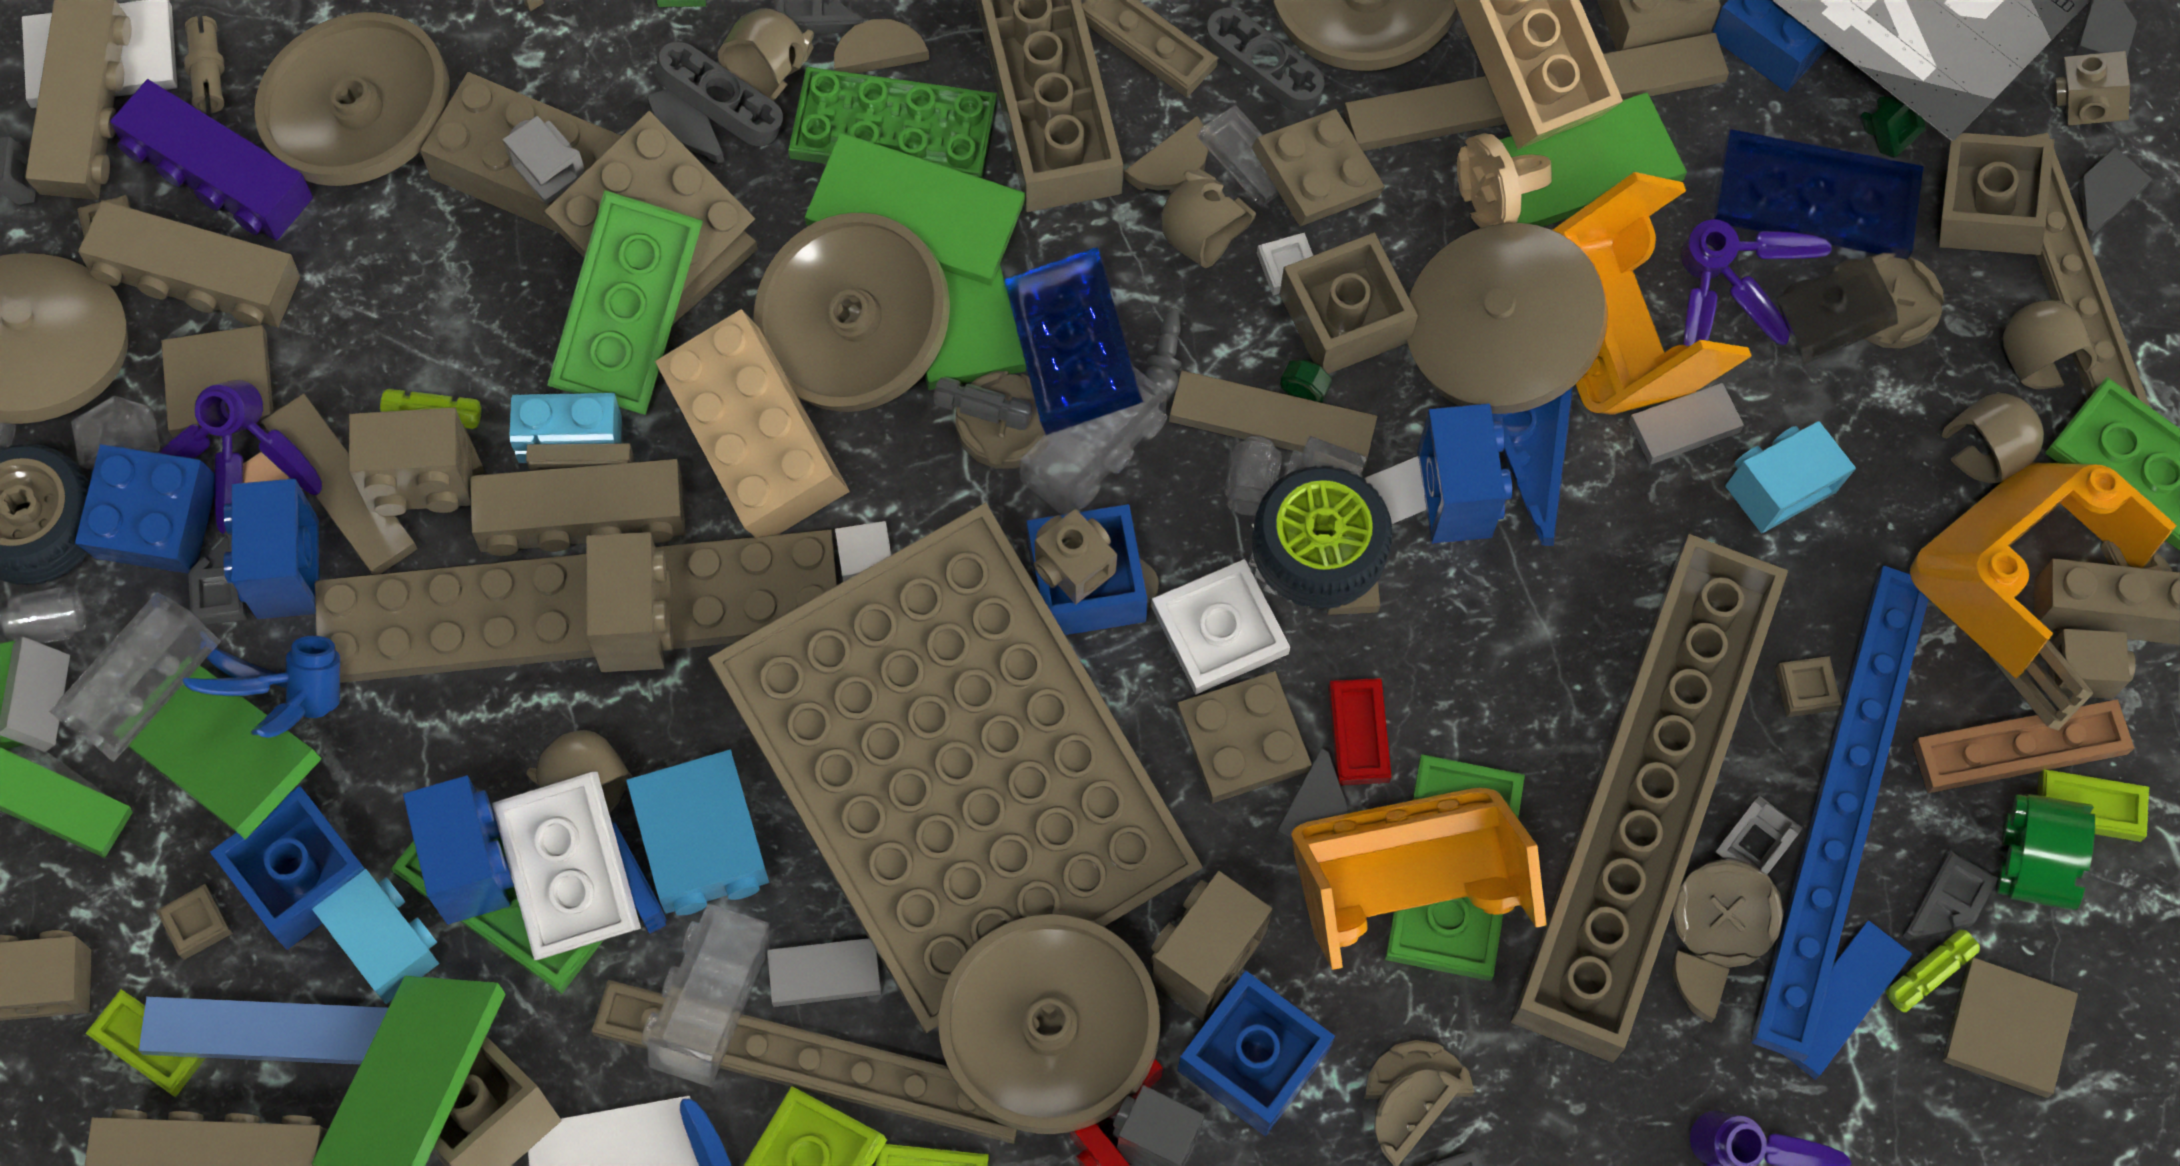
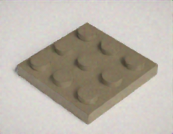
(656, 170)

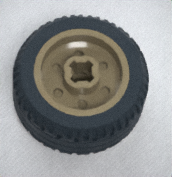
(39, 513)

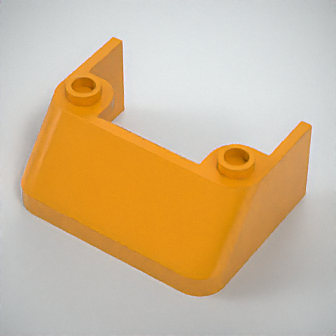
(1631, 362)
(1977, 574)
(1414, 858)

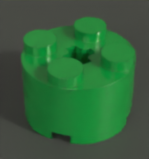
(2047, 851)

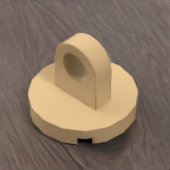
(1497, 180)

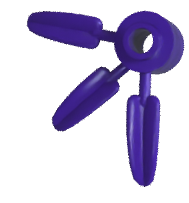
(1708, 264)
(228, 410)
(1738, 1141)

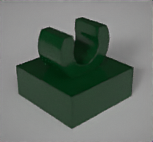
(1893, 125)

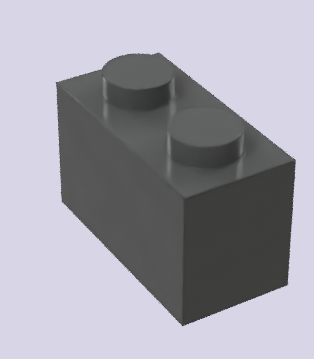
(1156, 1130)

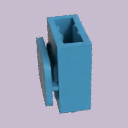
(698, 833)

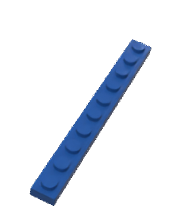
(1841, 818)

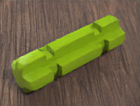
(467, 408)
(1933, 970)

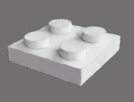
(1220, 626)

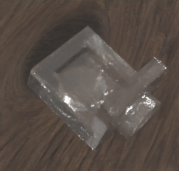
(116, 424)

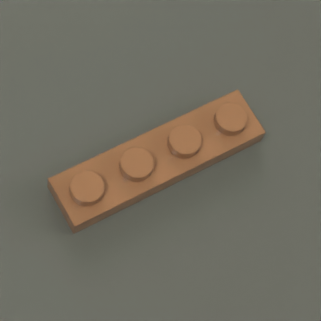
(2021, 747)

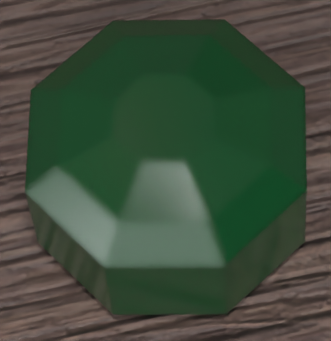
(1306, 380)

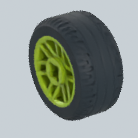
(1321, 537)

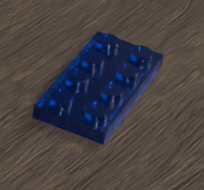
(1819, 192)
(1072, 341)

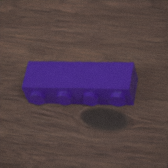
(210, 160)

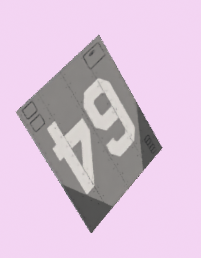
(1938, 54)

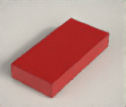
(1359, 731)

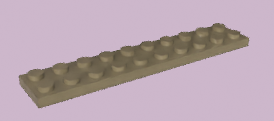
(539, 606)

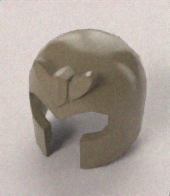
(765, 50)
(1201, 218)
(2043, 335)
(2009, 429)
(579, 754)

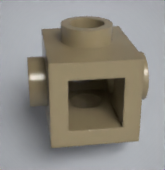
(2094, 88)
(1074, 555)

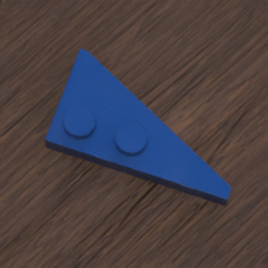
(1536, 456)

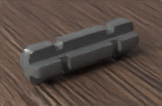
(982, 403)

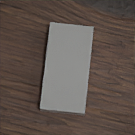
(1686, 423)
(32, 688)
(823, 972)

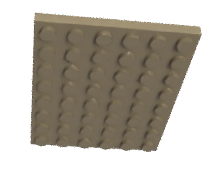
(951, 755)

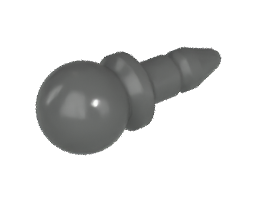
(1164, 366)

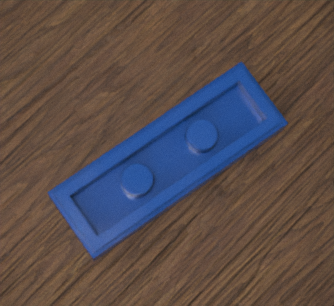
(1852, 990)

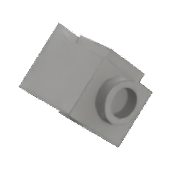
(543, 158)
(1769, 820)

